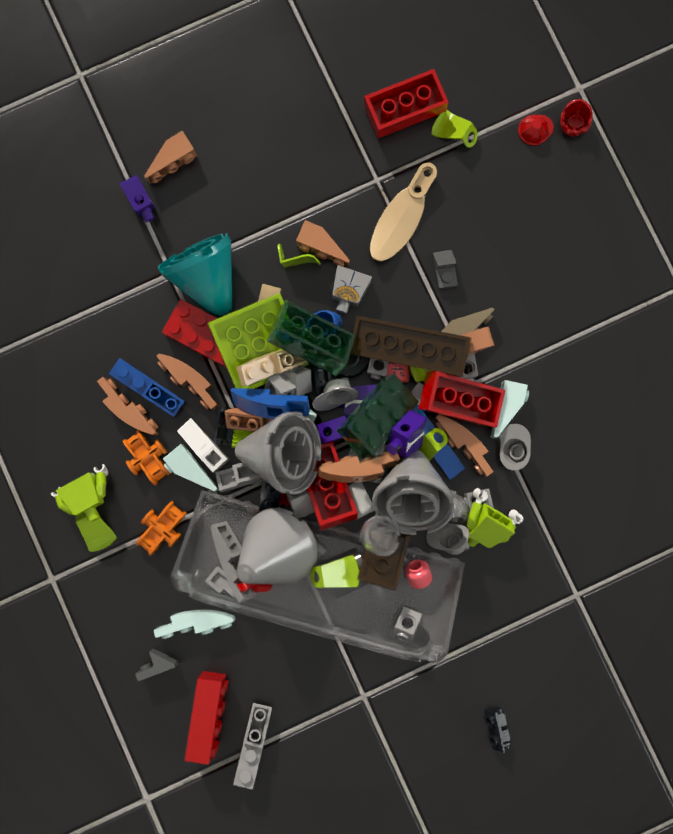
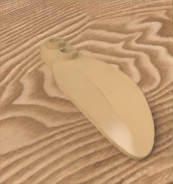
(401, 216)

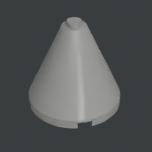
(283, 452)
(414, 496)
(276, 549)

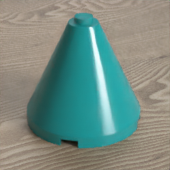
(204, 273)

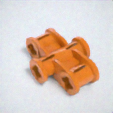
(146, 457)
(161, 528)

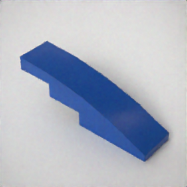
(445, 457)

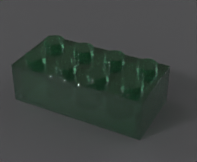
(311, 338)
(376, 416)

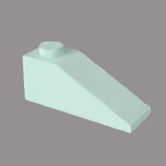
(513, 400)
(185, 465)

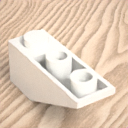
(203, 446)

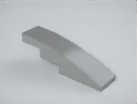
(229, 552)

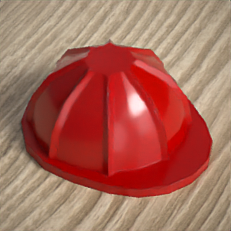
(535, 129)

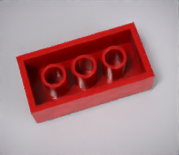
(405, 103)
(190, 328)
(461, 399)
(331, 499)
(205, 717)

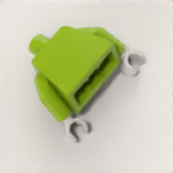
(83, 494)
(489, 525)

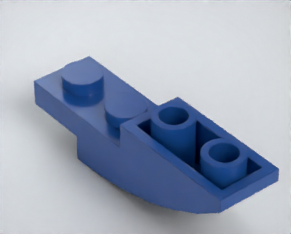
(146, 387)
(263, 404)

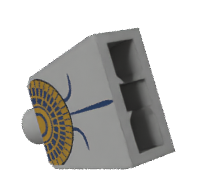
(349, 288)

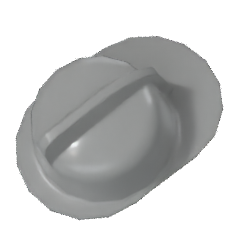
(335, 394)
(515, 447)
(450, 538)

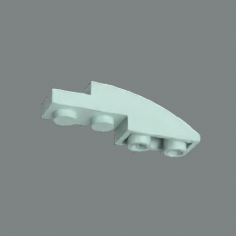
(202, 620)

